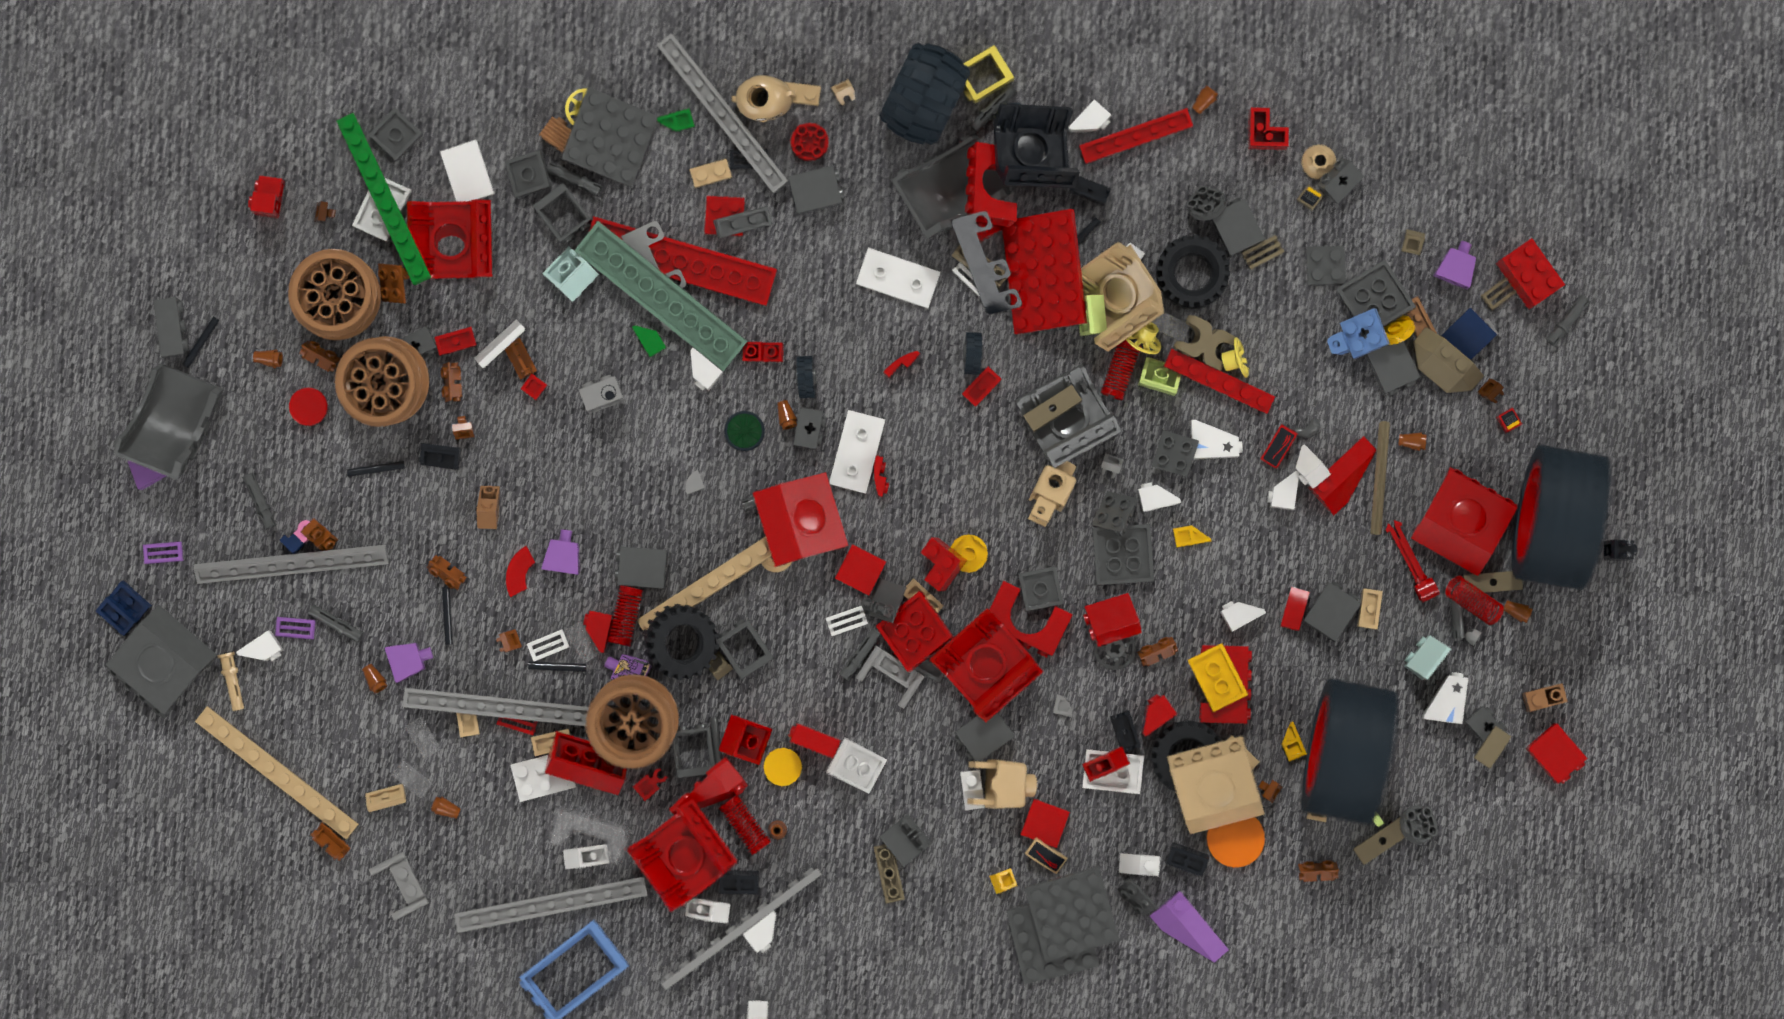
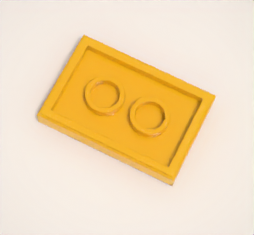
(1217, 677)

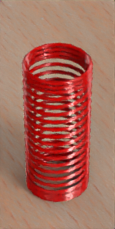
(1119, 395)
(625, 591)
(1490, 607)
(763, 842)

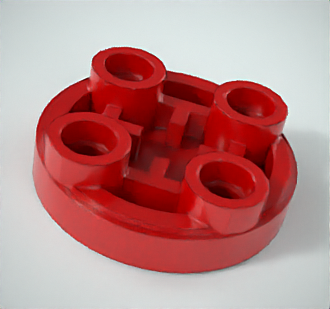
(809, 141)
(308, 406)

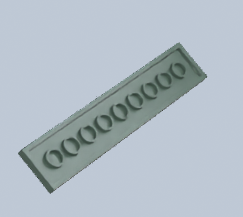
(660, 296)

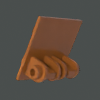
(392, 282)

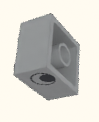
(601, 394)

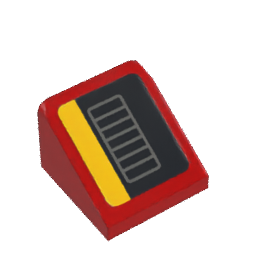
(1509, 420)

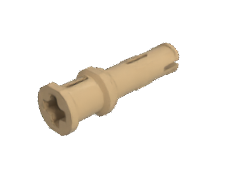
(229, 671)

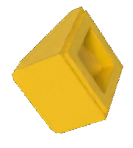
(1003, 881)

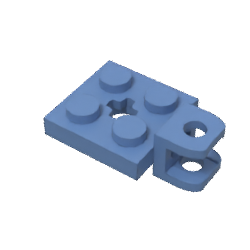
(1351, 338)

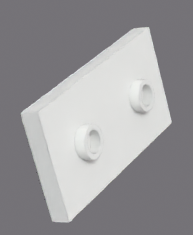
(898, 278)
(857, 451)

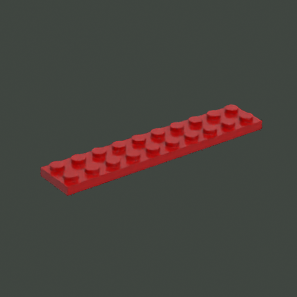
(707, 267)

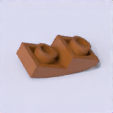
(319, 535)

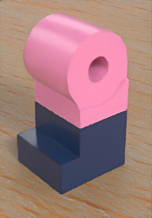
(296, 540)

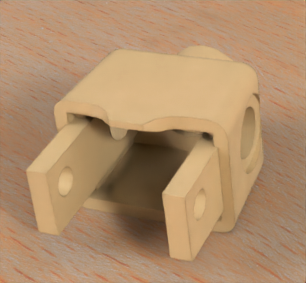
(1049, 497)
(1005, 784)

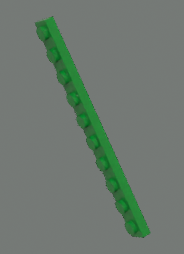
(384, 199)

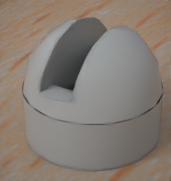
(1472, 636)

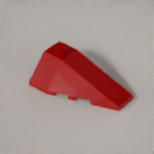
(1345, 475)
(721, 783)

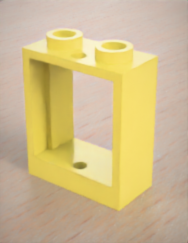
(1002, 67)

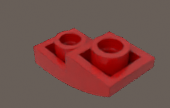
(763, 352)
(880, 482)
(1295, 609)

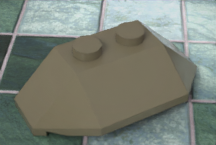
(1445, 363)

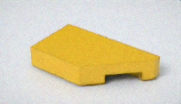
(1189, 536)
(1292, 743)

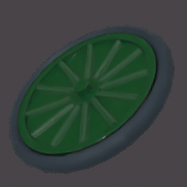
(744, 430)

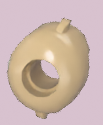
(778, 98)

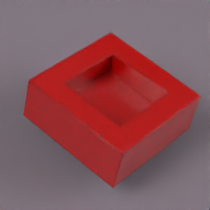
(534, 387)

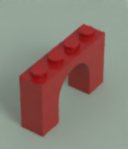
(1001, 213)
(1044, 640)
(1237, 711)

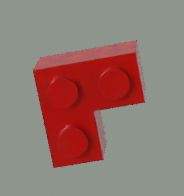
(1262, 135)
(268, 197)
(946, 561)

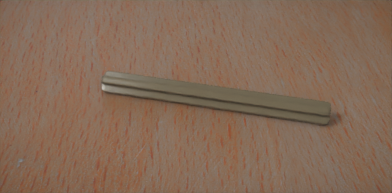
(1380, 477)

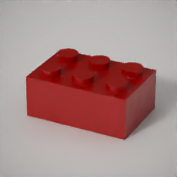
(1530, 273)

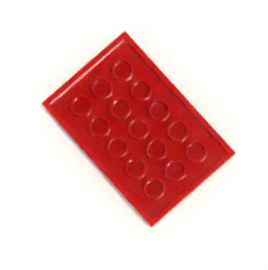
(1045, 272)

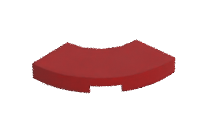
(517, 571)

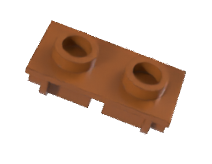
(312, 350)
(520, 359)
(449, 374)
(452, 578)
(1149, 653)
(337, 847)
(1309, 870)

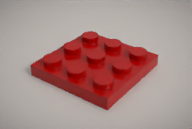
(915, 632)

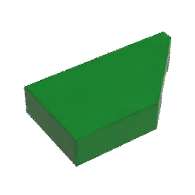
(678, 120)
(650, 340)

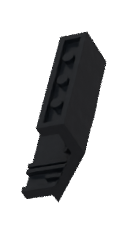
(1033, 146)

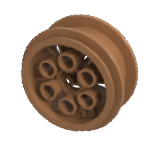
(357, 317)
(407, 362)
(613, 746)

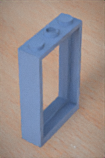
(607, 947)

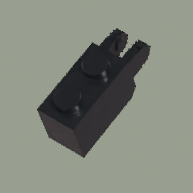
(1619, 550)

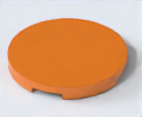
(1236, 842)

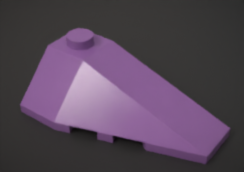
(1186, 925)

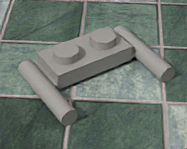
(894, 669)
(406, 882)

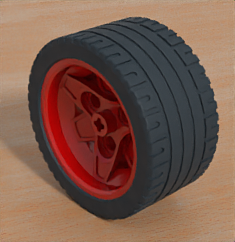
(1561, 517)
(1349, 751)

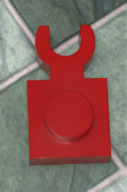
(648, 786)

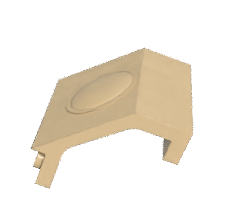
(1128, 292)
(1215, 785)

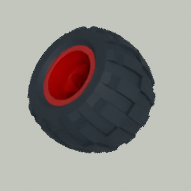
(925, 93)

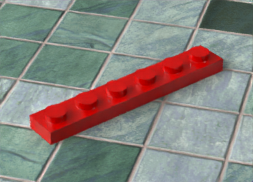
(1136, 136)
(1219, 381)

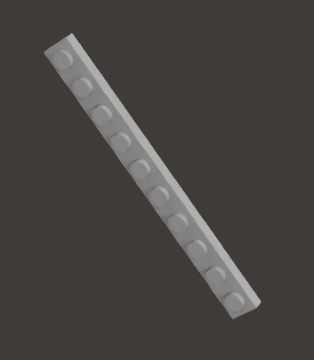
(722, 113)
(291, 564)
(495, 707)
(551, 904)
(747, 922)

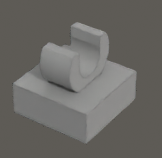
(1112, 464)

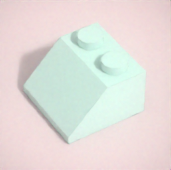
(570, 273)
(1426, 657)

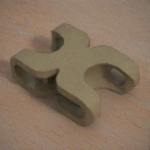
(1204, 342)

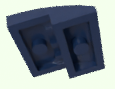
(1469, 334)
(123, 608)

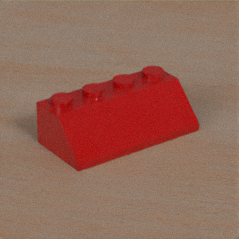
(580, 763)

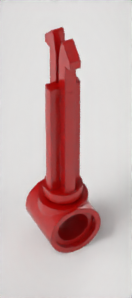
(1426, 588)

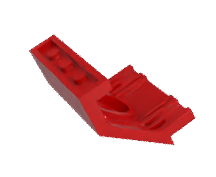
(463, 219)
(800, 519)
(1464, 521)
(987, 664)
(682, 856)

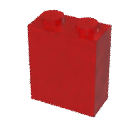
(1112, 620)
(814, 740)
(1556, 754)

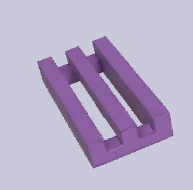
(162, 560)
(279, 626)

